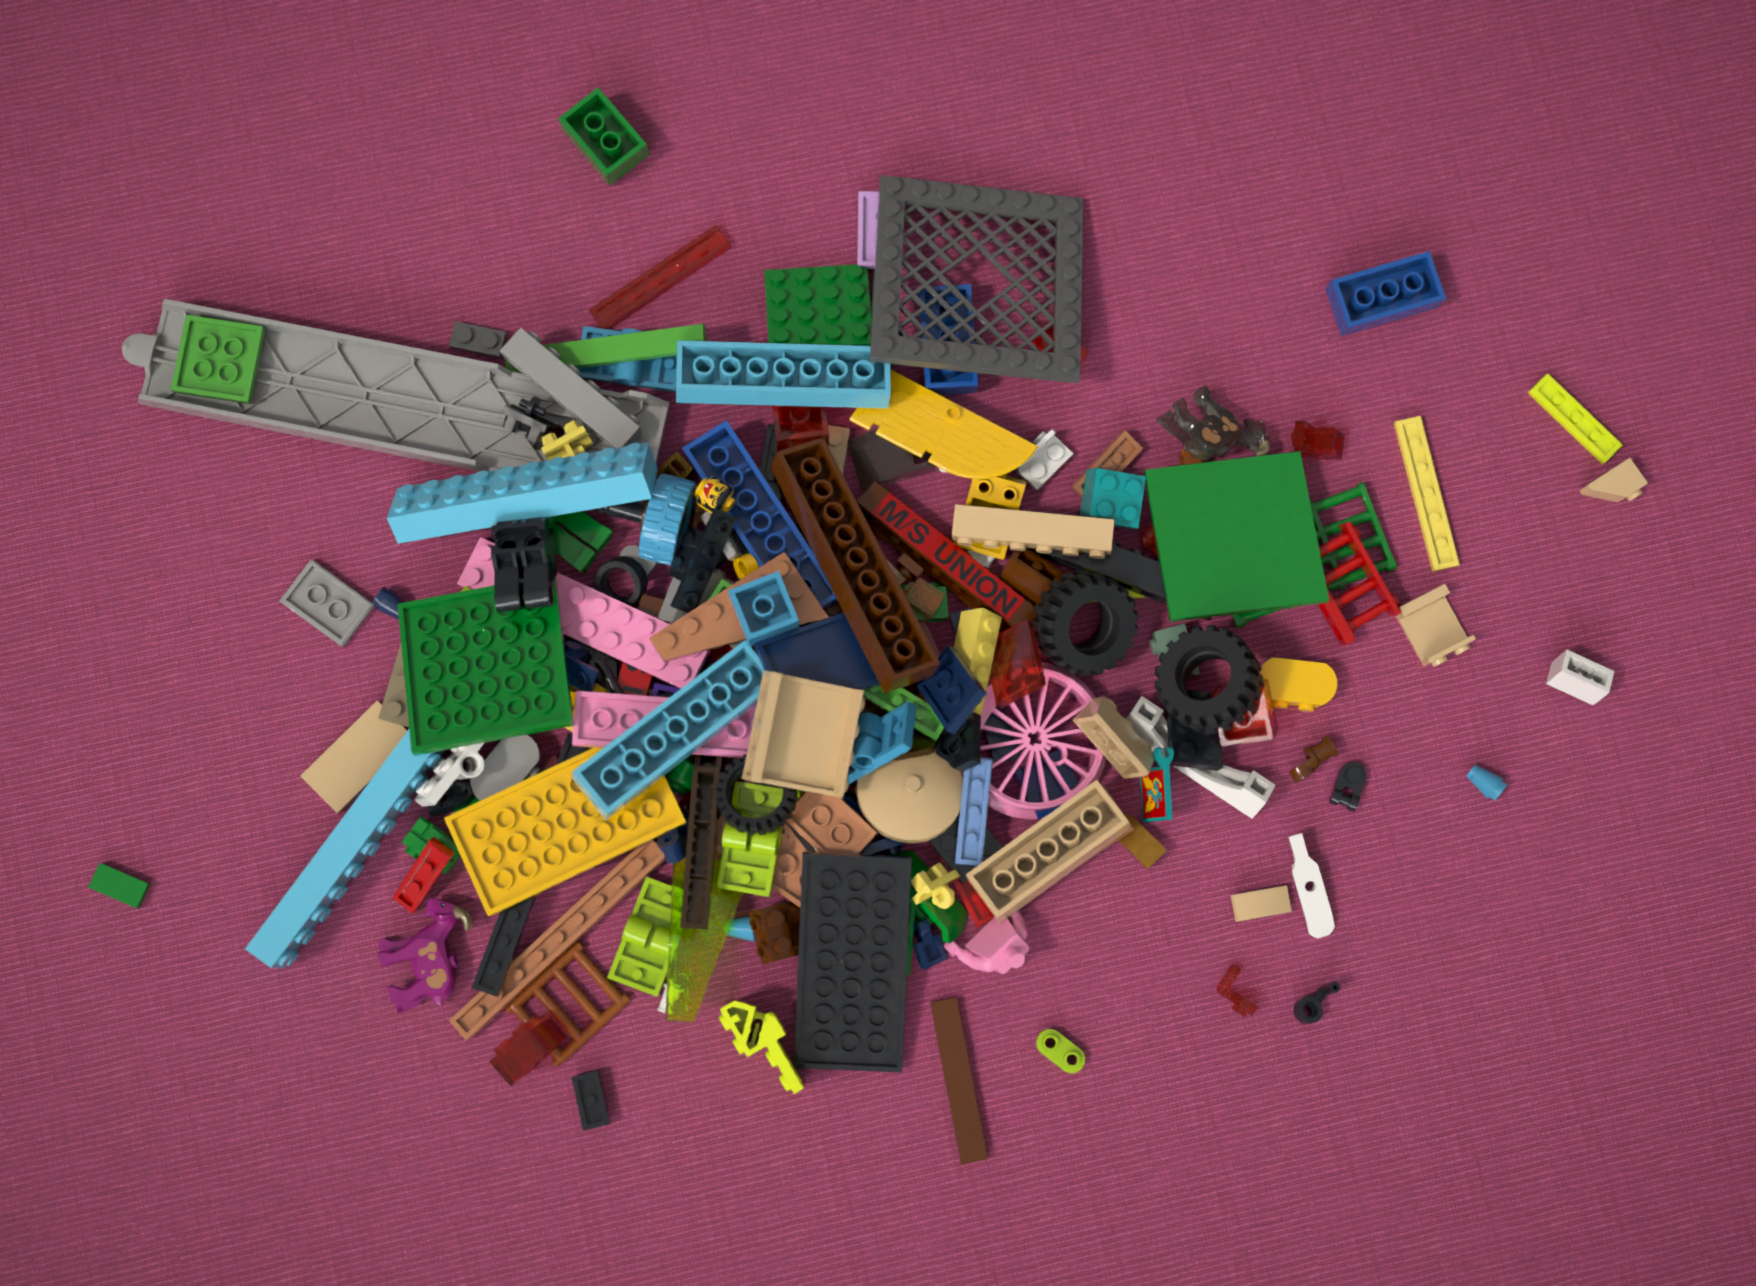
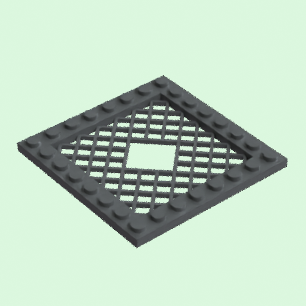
(1064, 211)

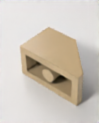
(1617, 484)

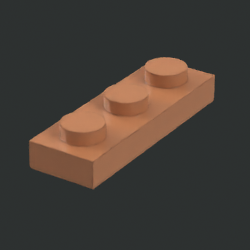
(1114, 458)

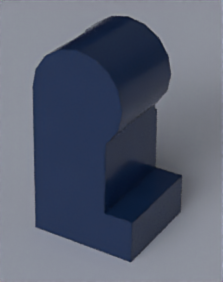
(674, 842)

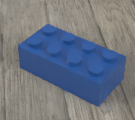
(1385, 293)
(940, 380)

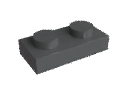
(477, 340)

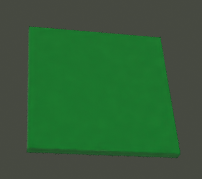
(1235, 536)

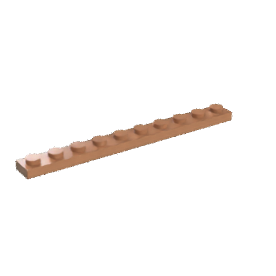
(560, 937)

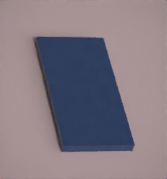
(821, 653)

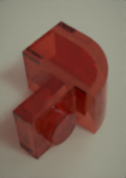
(1317, 442)

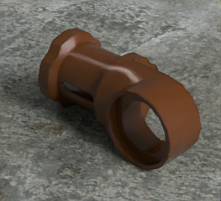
(1314, 756)

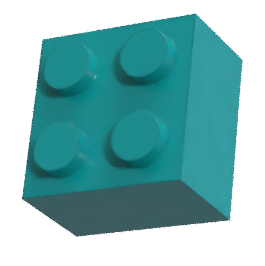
(1113, 496)

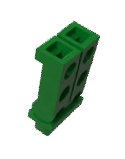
(587, 530)

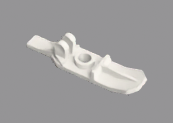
(1315, 901)

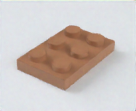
(831, 824)

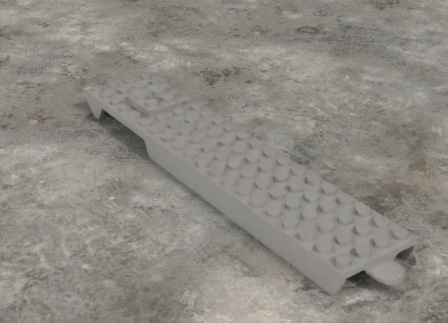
(374, 394)

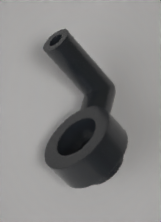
(1313, 1004)

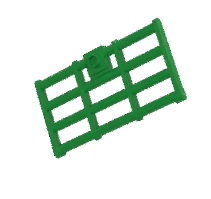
(1387, 564)

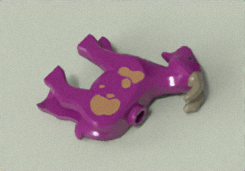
(429, 956)

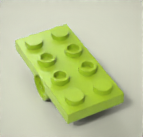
(750, 860)
(645, 941)

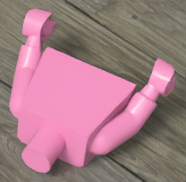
(995, 946)

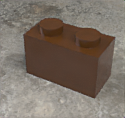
(1029, 574)

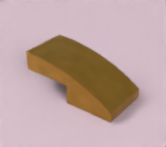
(1142, 844)

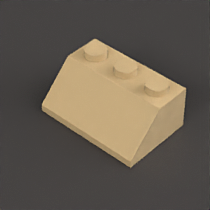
(1115, 738)

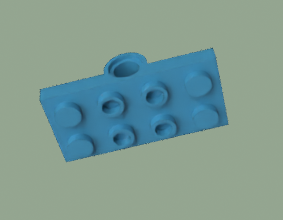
(649, 373)
(881, 739)

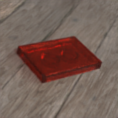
(1016, 664)

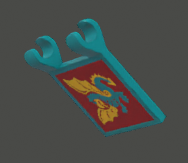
(1156, 789)

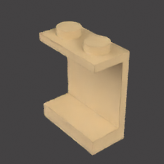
(1433, 627)

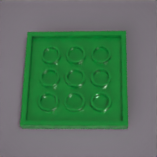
(818, 305)

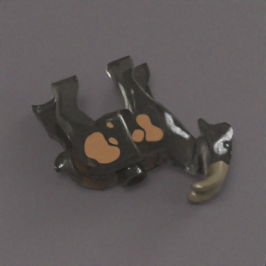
(1216, 431)

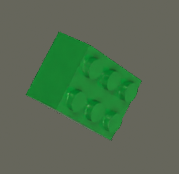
(603, 136)

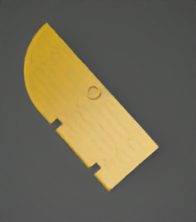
(953, 435)

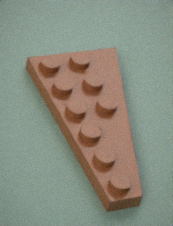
(716, 623)

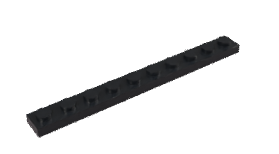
(511, 923)

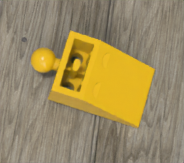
(994, 498)

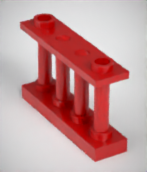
(1343, 628)

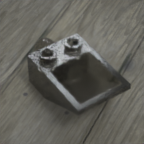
(883, 461)

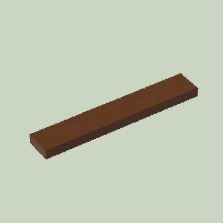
(958, 1081)

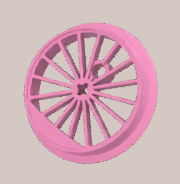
(1021, 808)

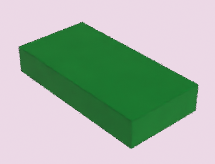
(119, 885)

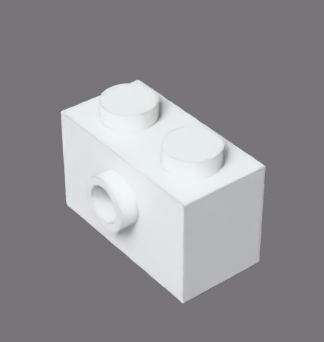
(1580, 677)

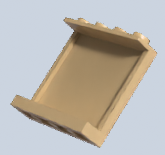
(803, 734)

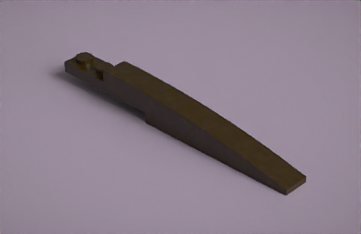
(701, 841)

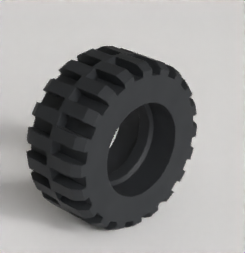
(1110, 639)
(1189, 653)

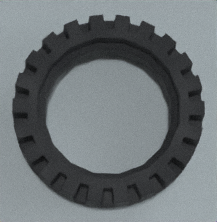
(749, 824)

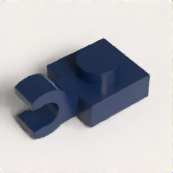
(929, 947)

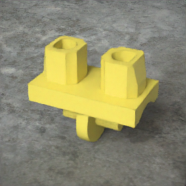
(568, 445)
(934, 884)

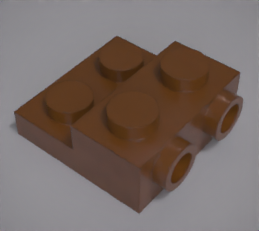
(776, 931)

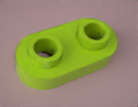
(1060, 1051)

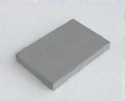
(327, 603)

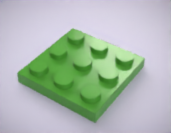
(218, 359)

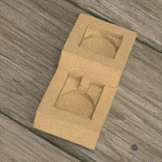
(1261, 903)

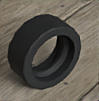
(633, 568)

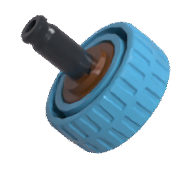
(662, 518)

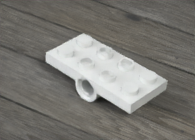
(448, 771)

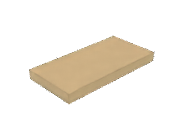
(353, 759)

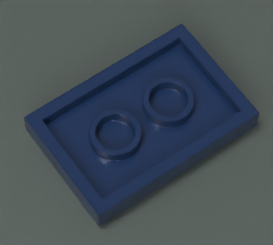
(952, 690)

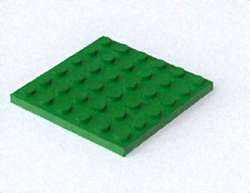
(481, 670)

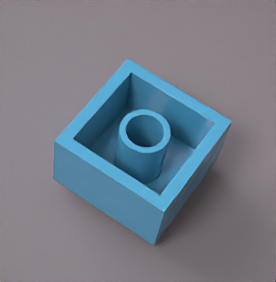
(763, 608)

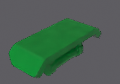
(949, 920)

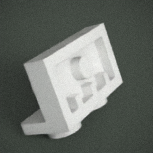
(1045, 461)

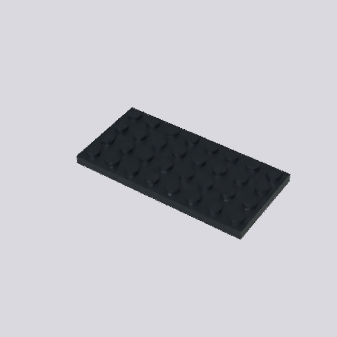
(852, 962)

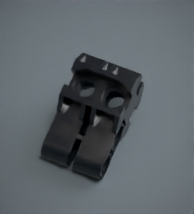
(523, 563)

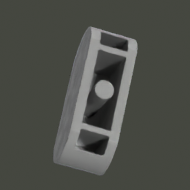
(508, 764)

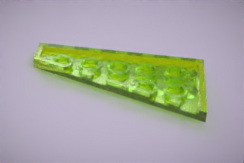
(694, 950)

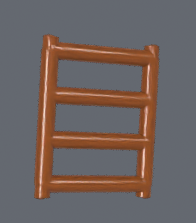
(556, 970)

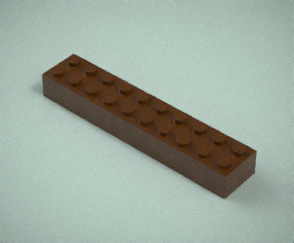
(854, 565)

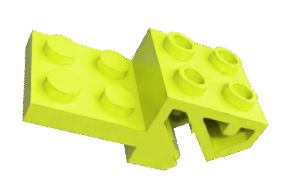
(740, 1018)

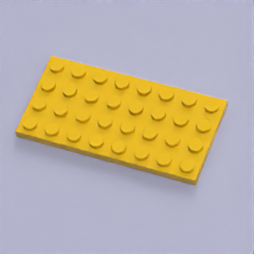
(551, 832)

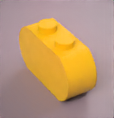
(1299, 683)

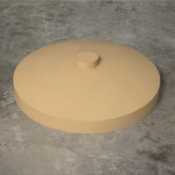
(911, 798)

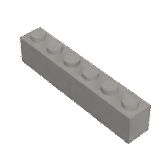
(570, 390)

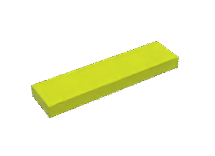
(1575, 419)

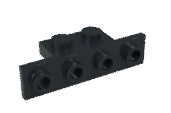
(698, 559)

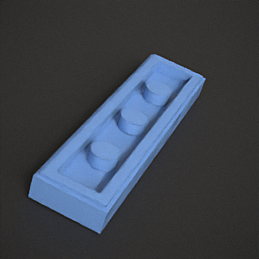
(973, 813)

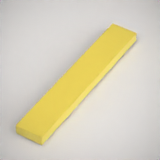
(1426, 493)

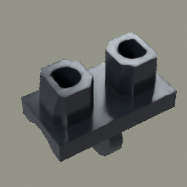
(537, 425)

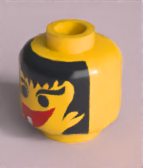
(714, 494)

